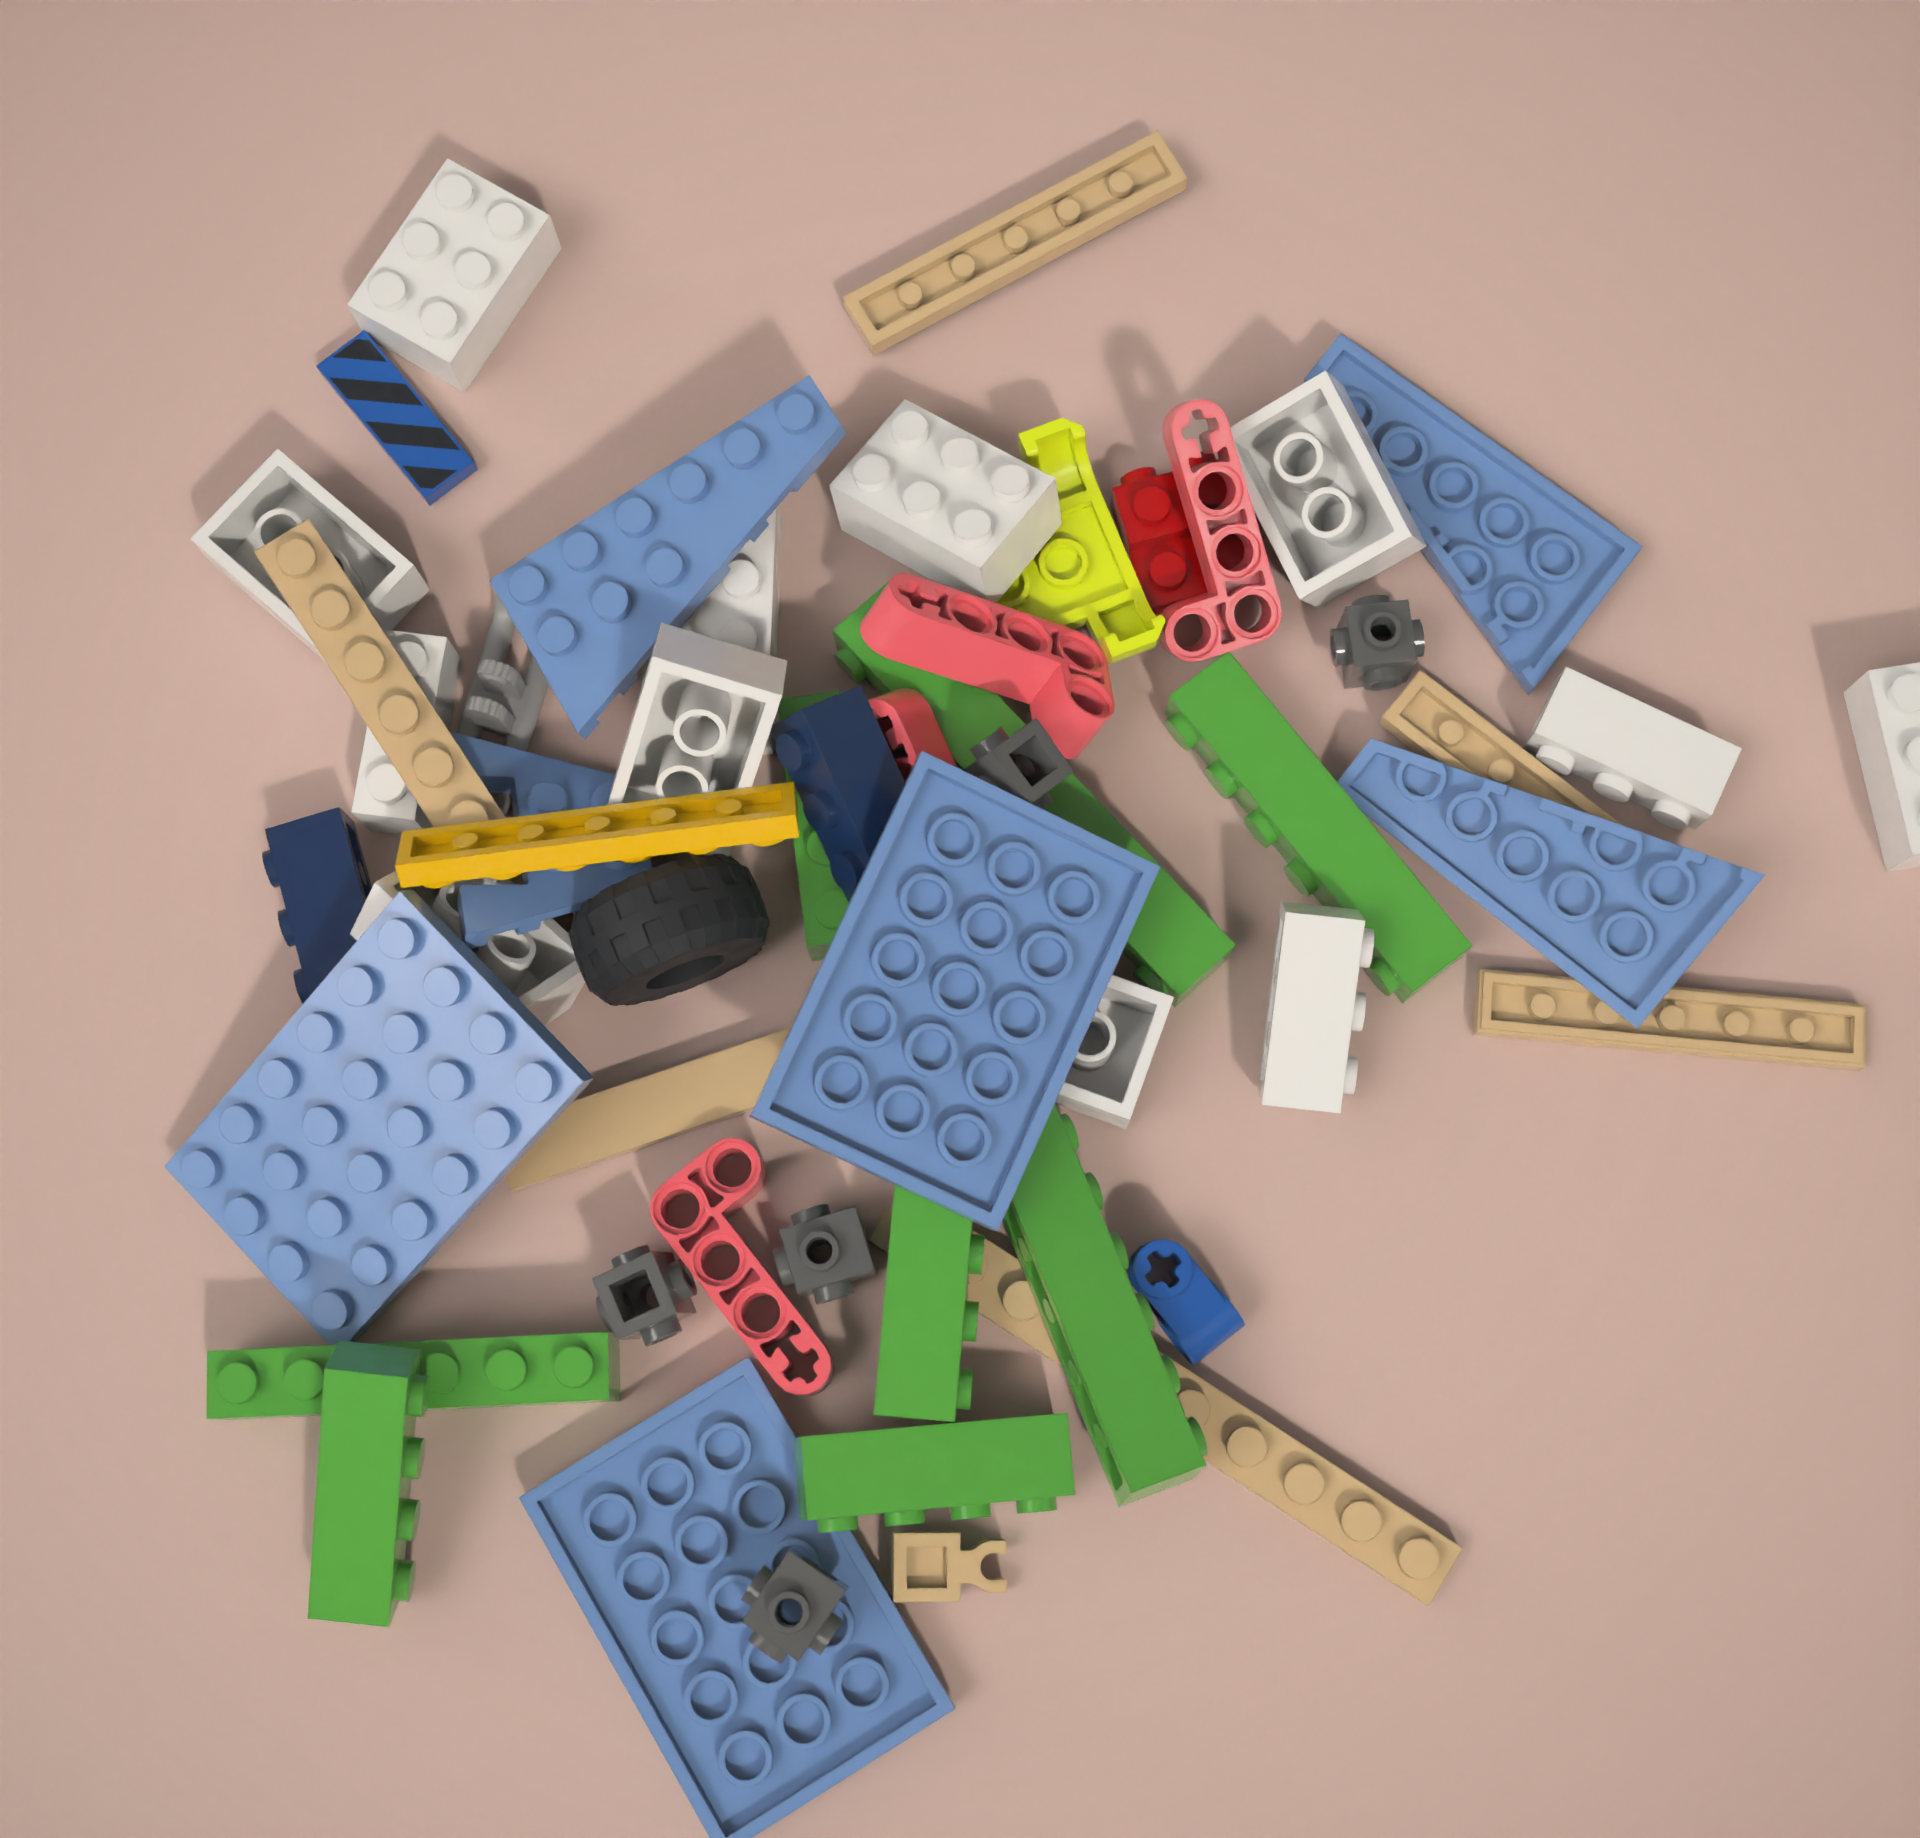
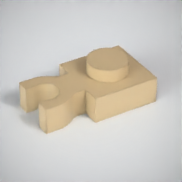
(933, 1565)

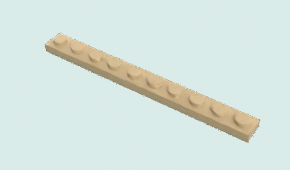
(1248, 1449)

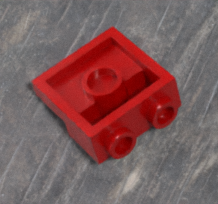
(1159, 537)

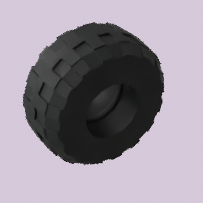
(669, 929)

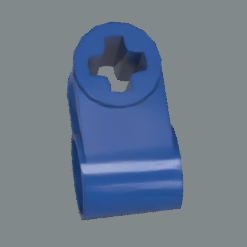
(1191, 1308)

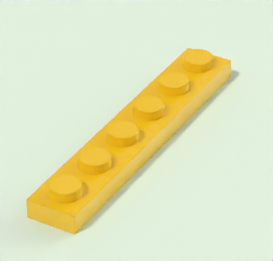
(598, 835)

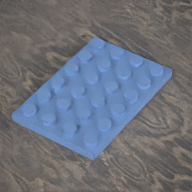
(956, 992)
(377, 1120)
(658, 1554)

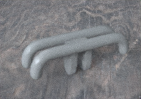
(499, 695)

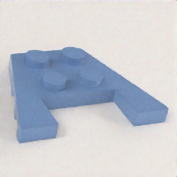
(536, 787)

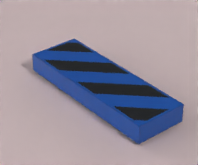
(397, 417)

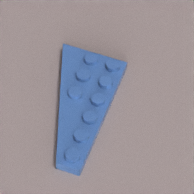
(1494, 529)
(658, 551)

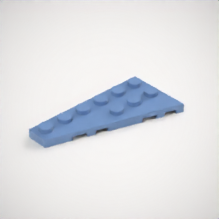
(1580, 889)

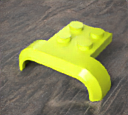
(1084, 567)

